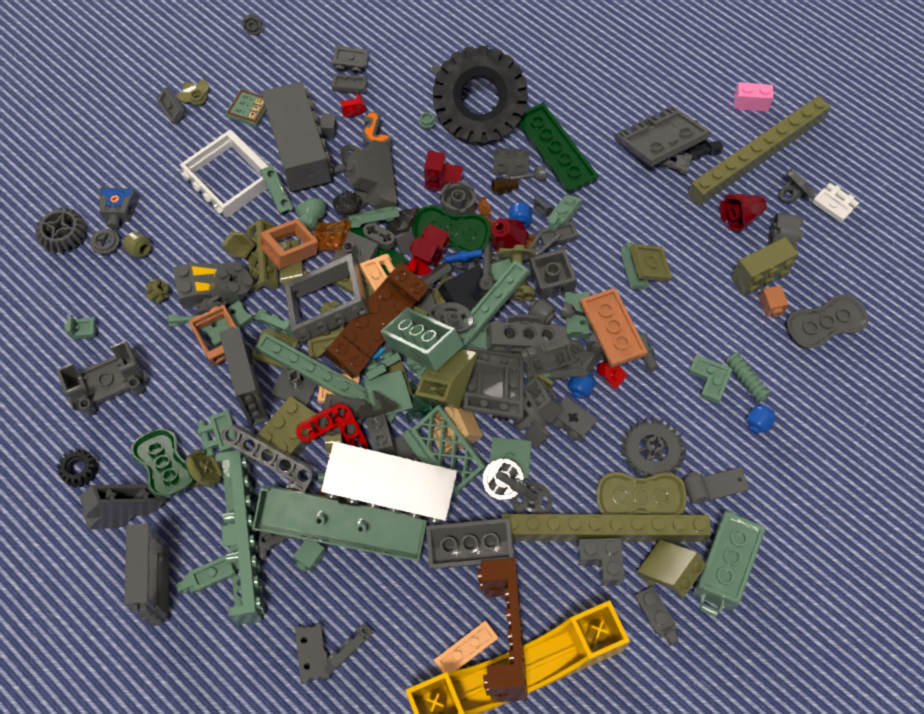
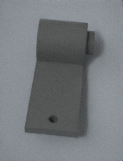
(715, 486)

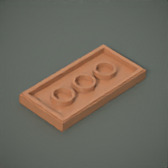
(613, 327)

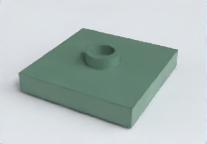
(514, 450)

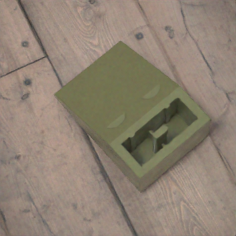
(449, 382)

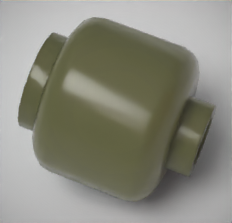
(136, 244)

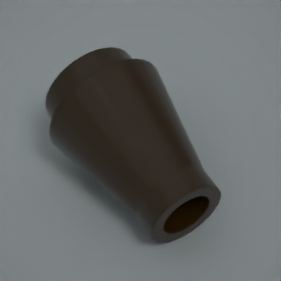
(503, 185)

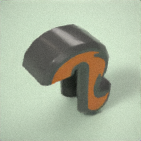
(372, 130)

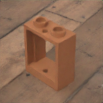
(286, 258)
(200, 321)

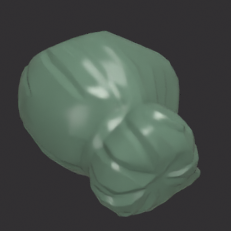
(311, 212)

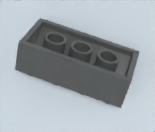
(469, 543)

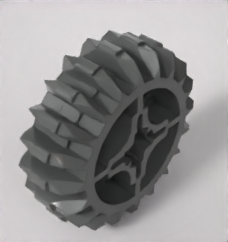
(63, 235)

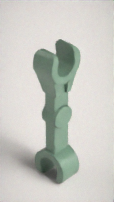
(176, 320)

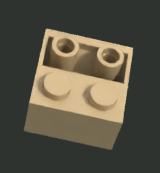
(464, 421)

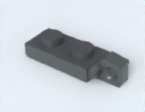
(657, 614)
(349, 647)

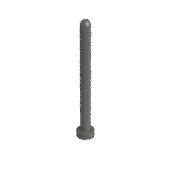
(486, 281)

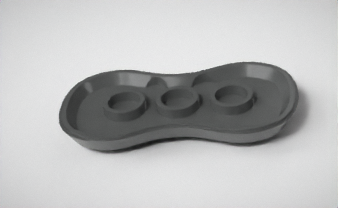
(816, 326)

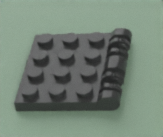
(662, 136)

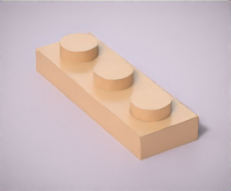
(466, 648)

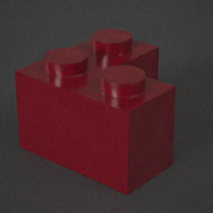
(439, 173)
(430, 246)

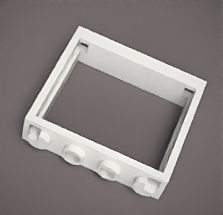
(212, 151)

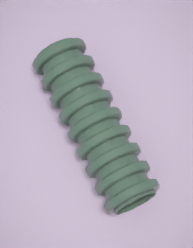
(748, 377)

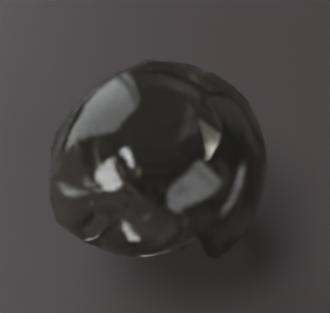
(347, 204)

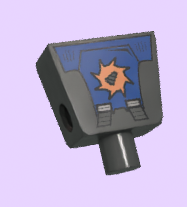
(117, 205)

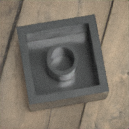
(552, 274)

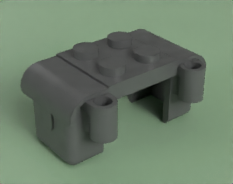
(103, 379)

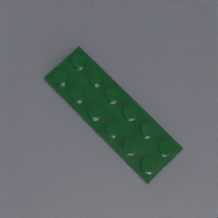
(557, 149)

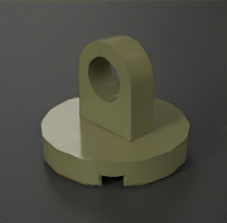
(203, 469)

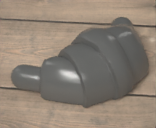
(268, 540)

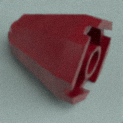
(741, 210)
(508, 233)

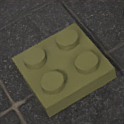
(650, 262)

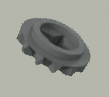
(101, 236)

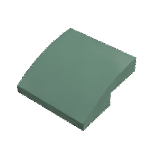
(392, 387)

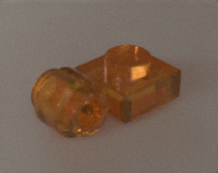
(484, 209)

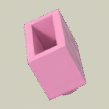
(753, 96)

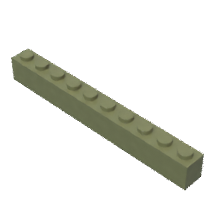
(758, 151)
(597, 526)

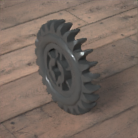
(658, 432)

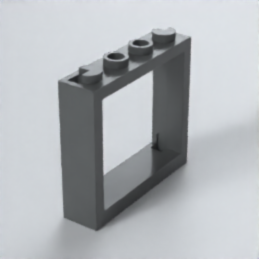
(317, 279)
(243, 376)
(147, 574)

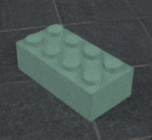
(422, 338)

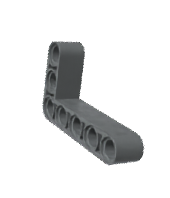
(276, 462)

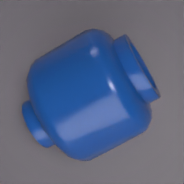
(522, 212)
(581, 386)
(761, 419)

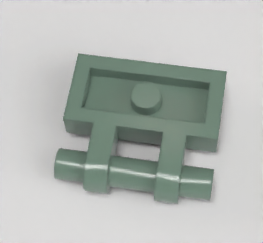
(218, 423)

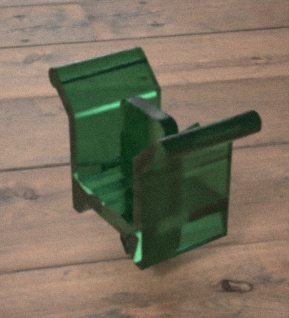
(420, 406)

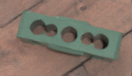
(276, 189)

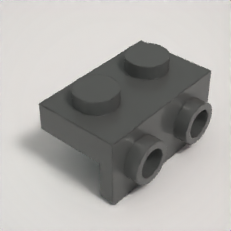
(350, 58)
(511, 161)

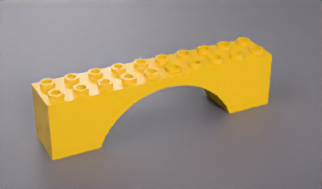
(555, 655)

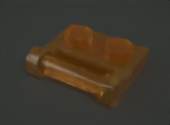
(331, 239)

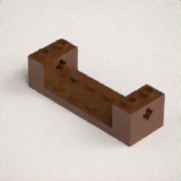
(362, 335)
(505, 682)

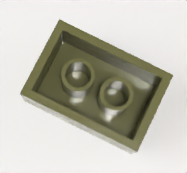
(764, 266)
(282, 427)

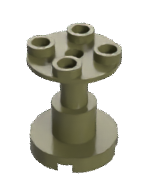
(520, 254)

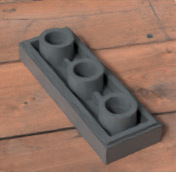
(439, 272)

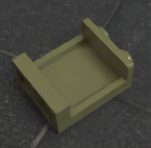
(672, 567)

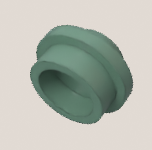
(426, 120)

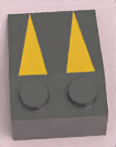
(193, 282)

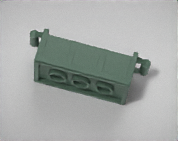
(728, 563)

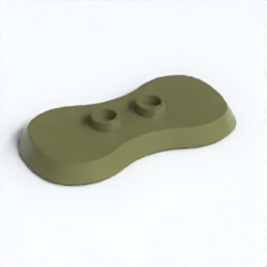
(651, 495)

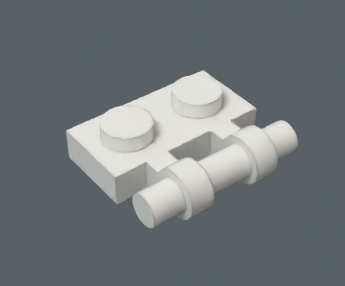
(834, 206)

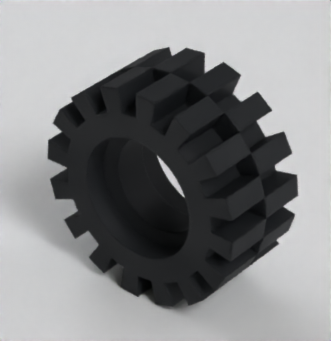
(69, 460)

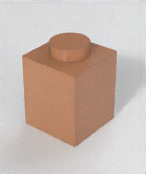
(773, 301)

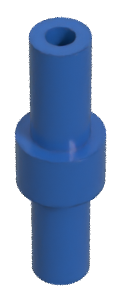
(463, 256)

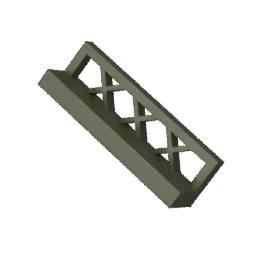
(265, 268)

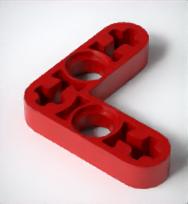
(341, 422)

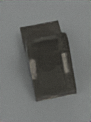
(382, 406)

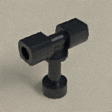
(704, 147)

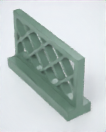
(426, 455)

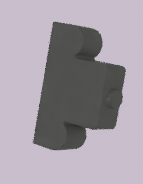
(373, 172)
(116, 504)

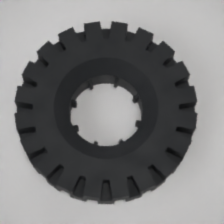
(488, 65)

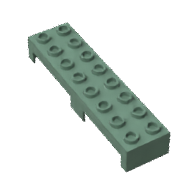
(339, 523)
(241, 538)

